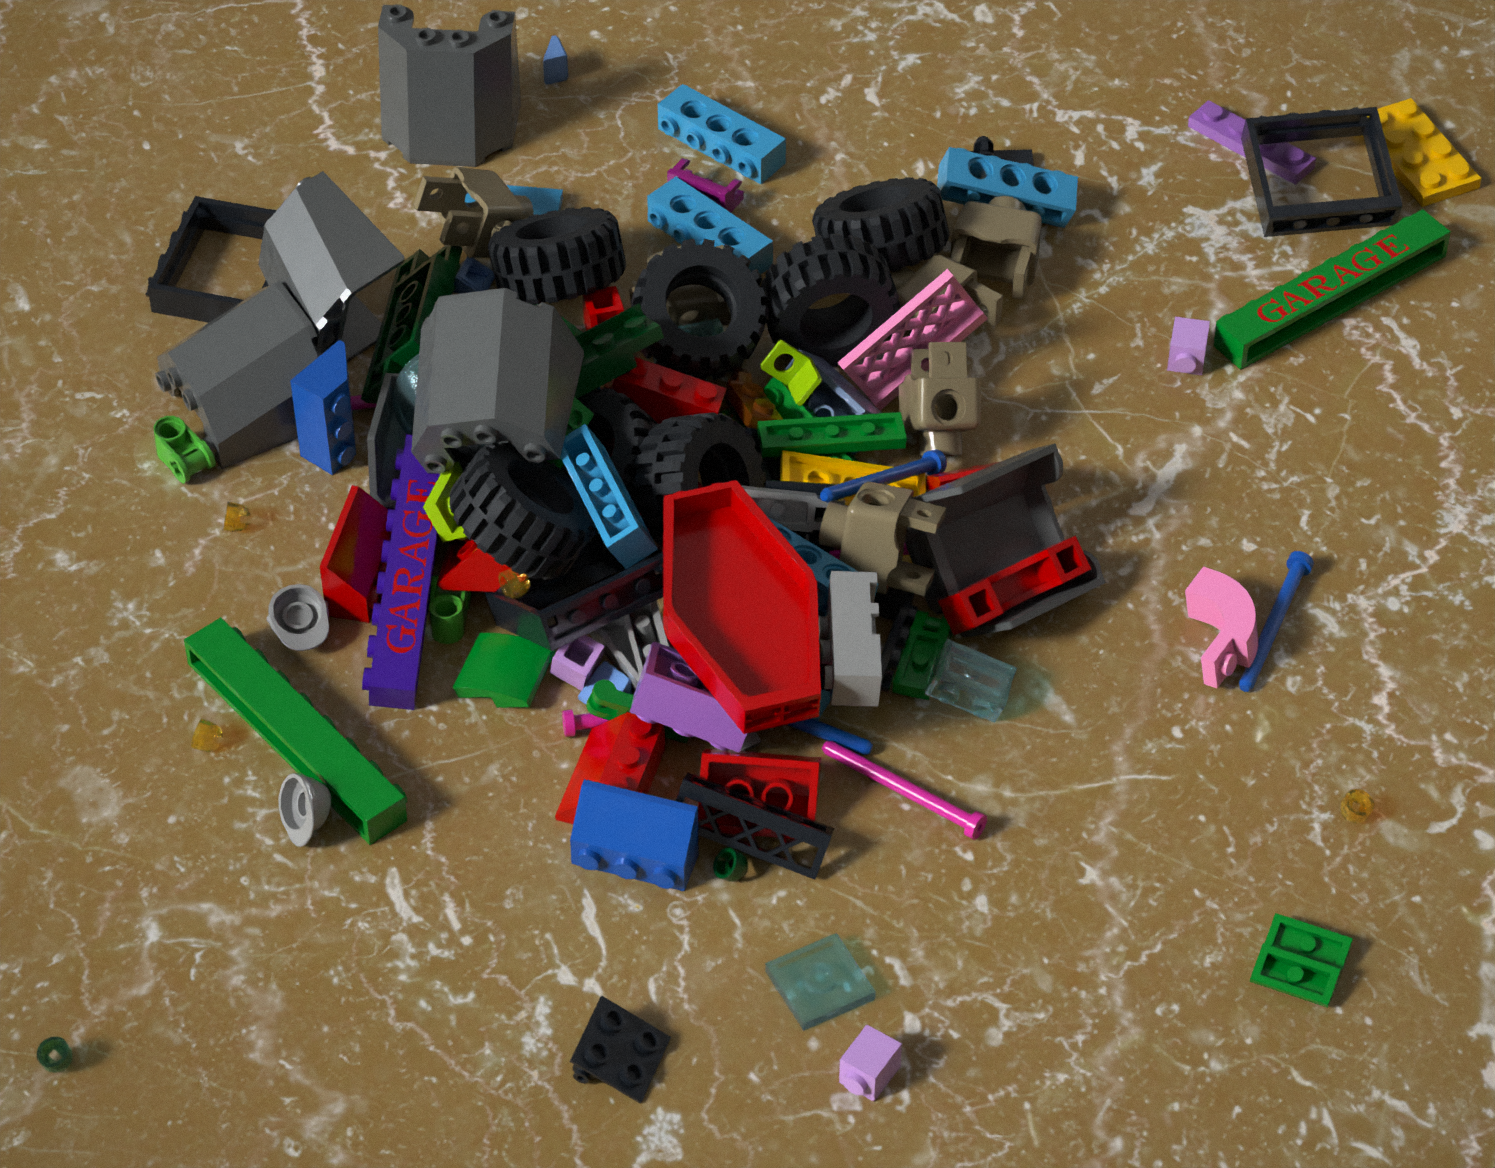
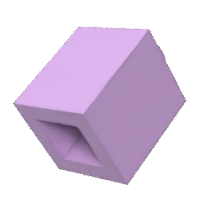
(1188, 345)
(577, 661)
(870, 1063)

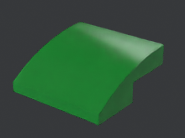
(503, 669)
(1301, 960)

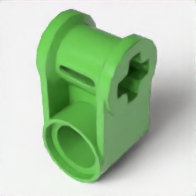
(181, 448)
(448, 613)

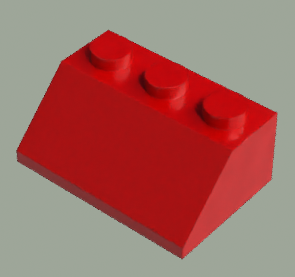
(667, 392)
(354, 558)
(469, 568)
(617, 754)
(774, 778)

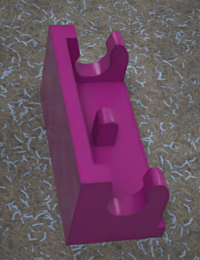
(724, 196)

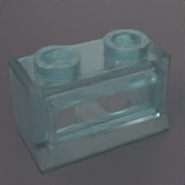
(970, 680)

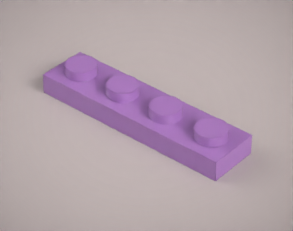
(1227, 130)

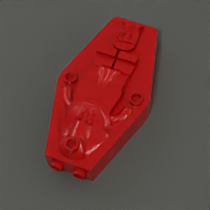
(741, 606)

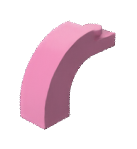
(1228, 607)

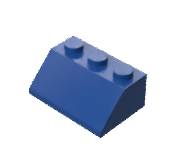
(325, 410)
(635, 835)

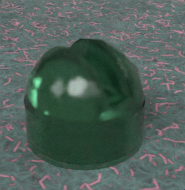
(61, 1047)

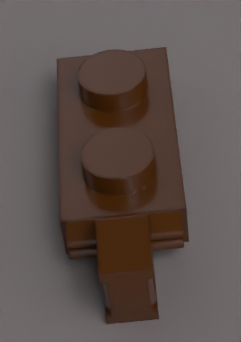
(749, 399)

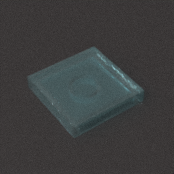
(820, 981)

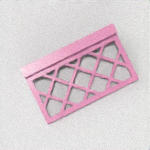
(952, 323)

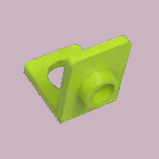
(800, 378)

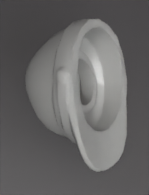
(299, 617)
(303, 806)

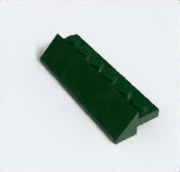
(410, 301)
(611, 347)

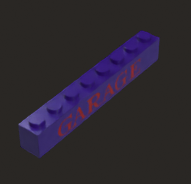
(403, 587)

